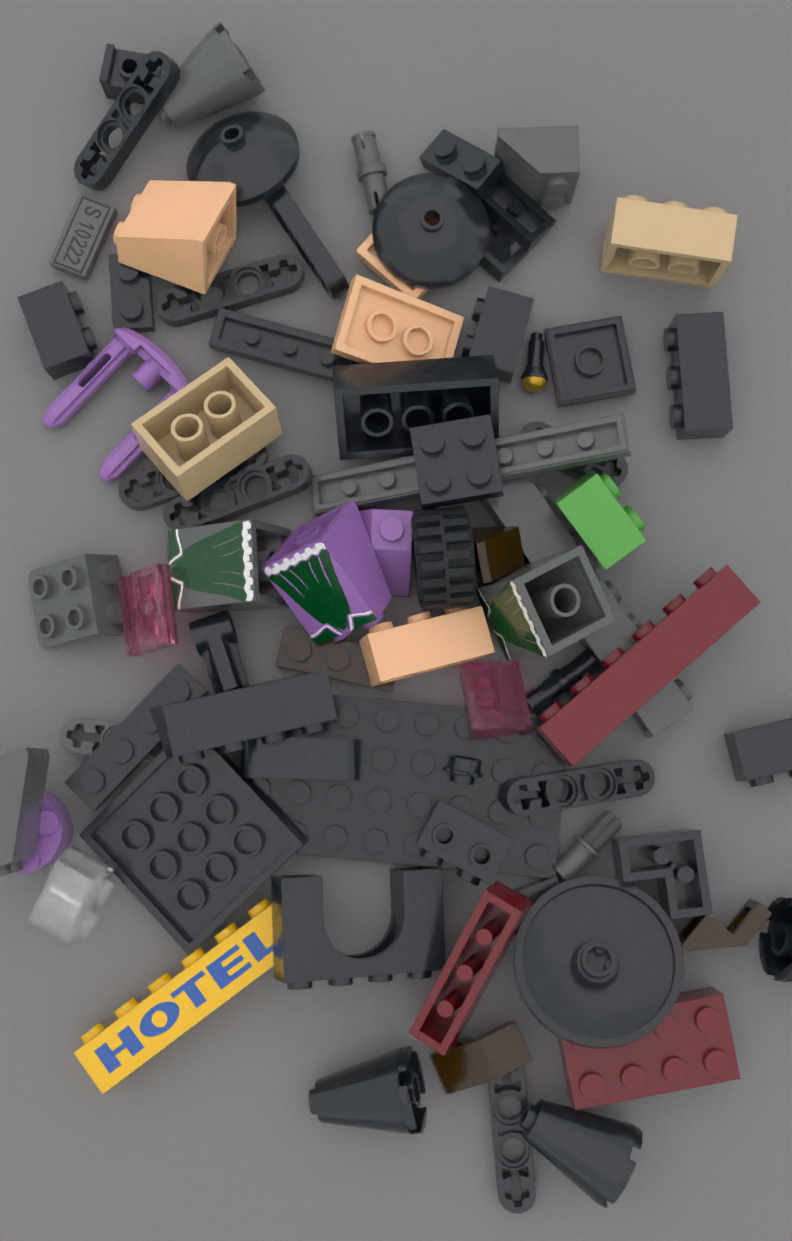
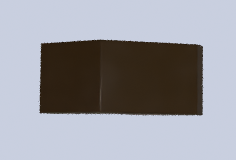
(706, 933)
(482, 1058)

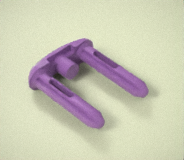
(78, 392)

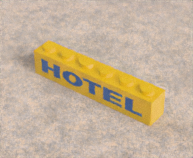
(179, 1000)

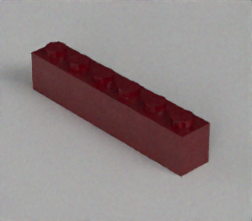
(647, 665)

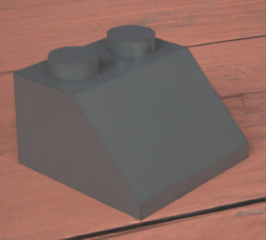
(541, 161)

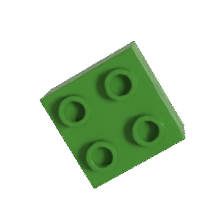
(600, 519)

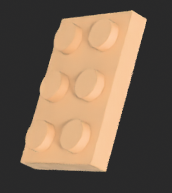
(393, 326)

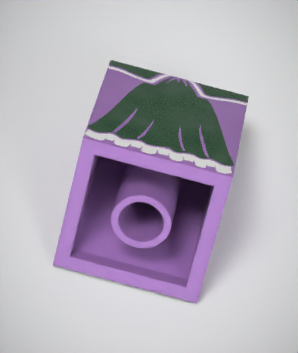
(330, 575)

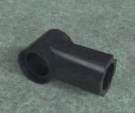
(216, 642)

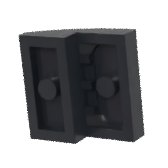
(514, 224)

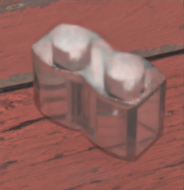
(71, 896)

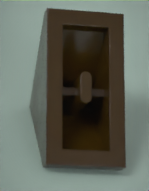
(497, 551)

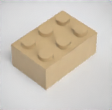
(668, 241)
(207, 428)

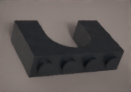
(410, 945)

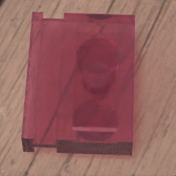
(148, 610)
(495, 699)

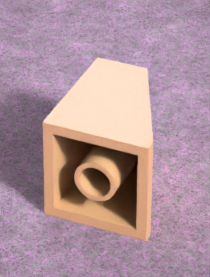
(179, 231)

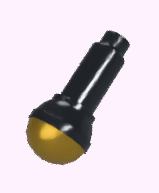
(534, 376)

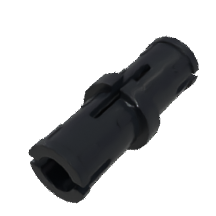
(561, 681)

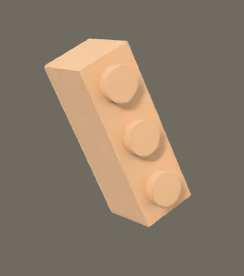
(425, 644)

